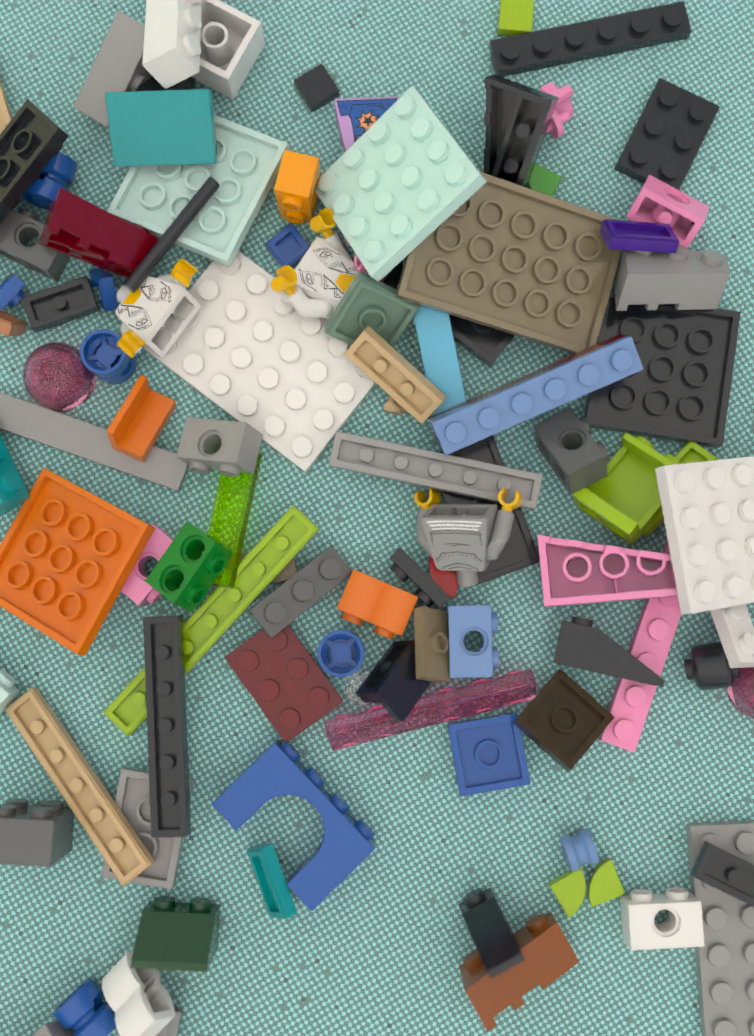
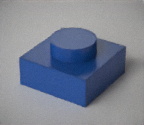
(11, 291)

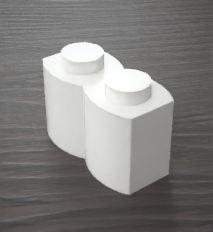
(137, 998)

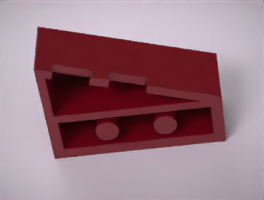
(94, 235)

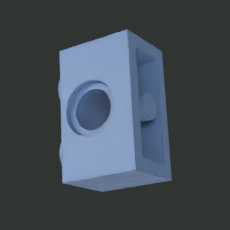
(484, 659)

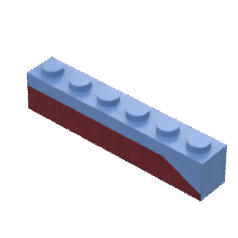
(535, 393)

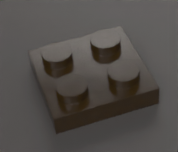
(563, 720)

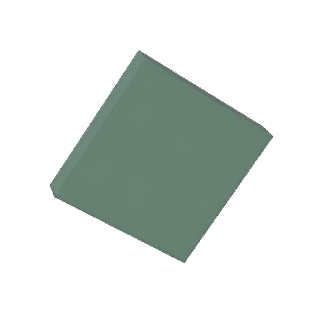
(370, 305)

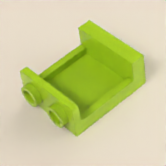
(630, 493)

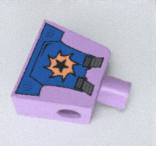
(357, 115)

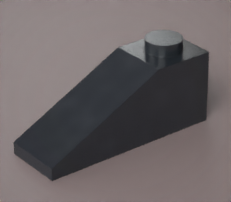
(594, 651)
(490, 931)

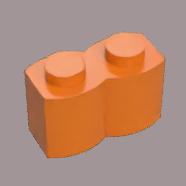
(376, 603)

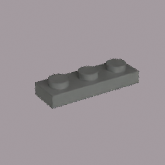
(300, 592)

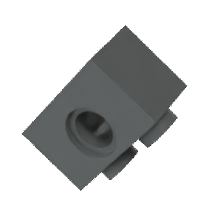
(15, 234)
(573, 467)

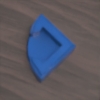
(104, 280)

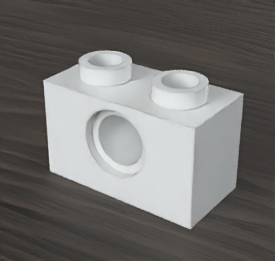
(680, 929)

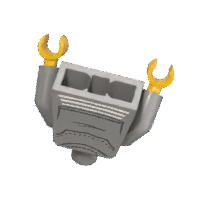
(464, 535)

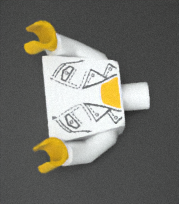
(321, 274)
(157, 311)

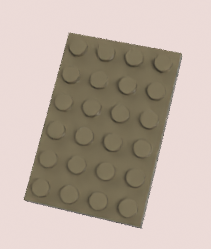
(517, 266)

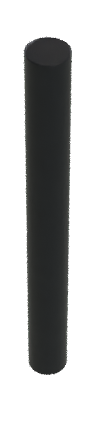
(172, 233)

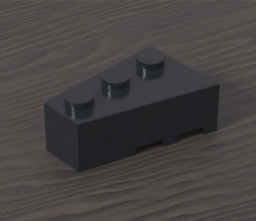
(514, 128)

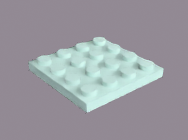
(245, 172)
(398, 184)

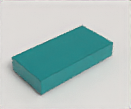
(271, 881)

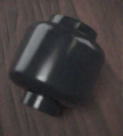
(710, 667)

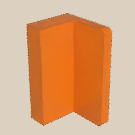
(140, 420)

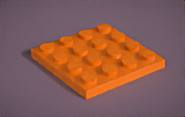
(68, 560)

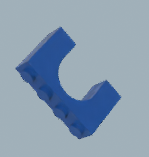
(344, 839)

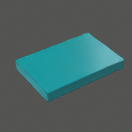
(162, 127)

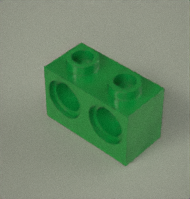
(184, 564)

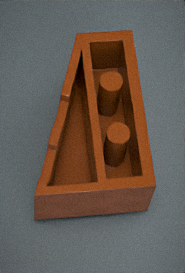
(546, 959)

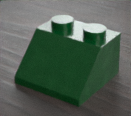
(177, 935)

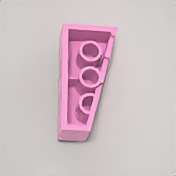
(598, 573)

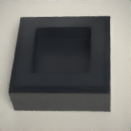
(316, 87)

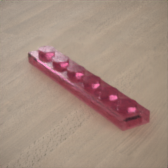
(433, 709)

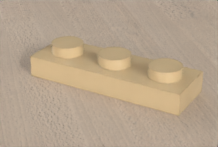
(395, 375)

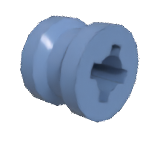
(579, 850)

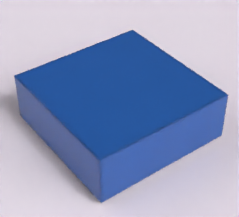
(287, 246)

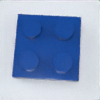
(488, 754)

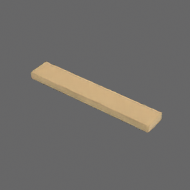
(80, 786)

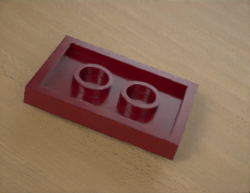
(284, 681)

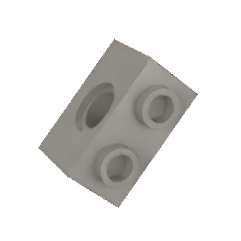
(237, 443)

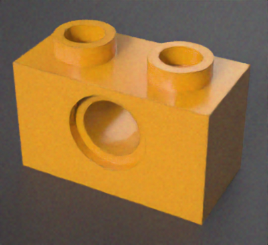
(296, 185)

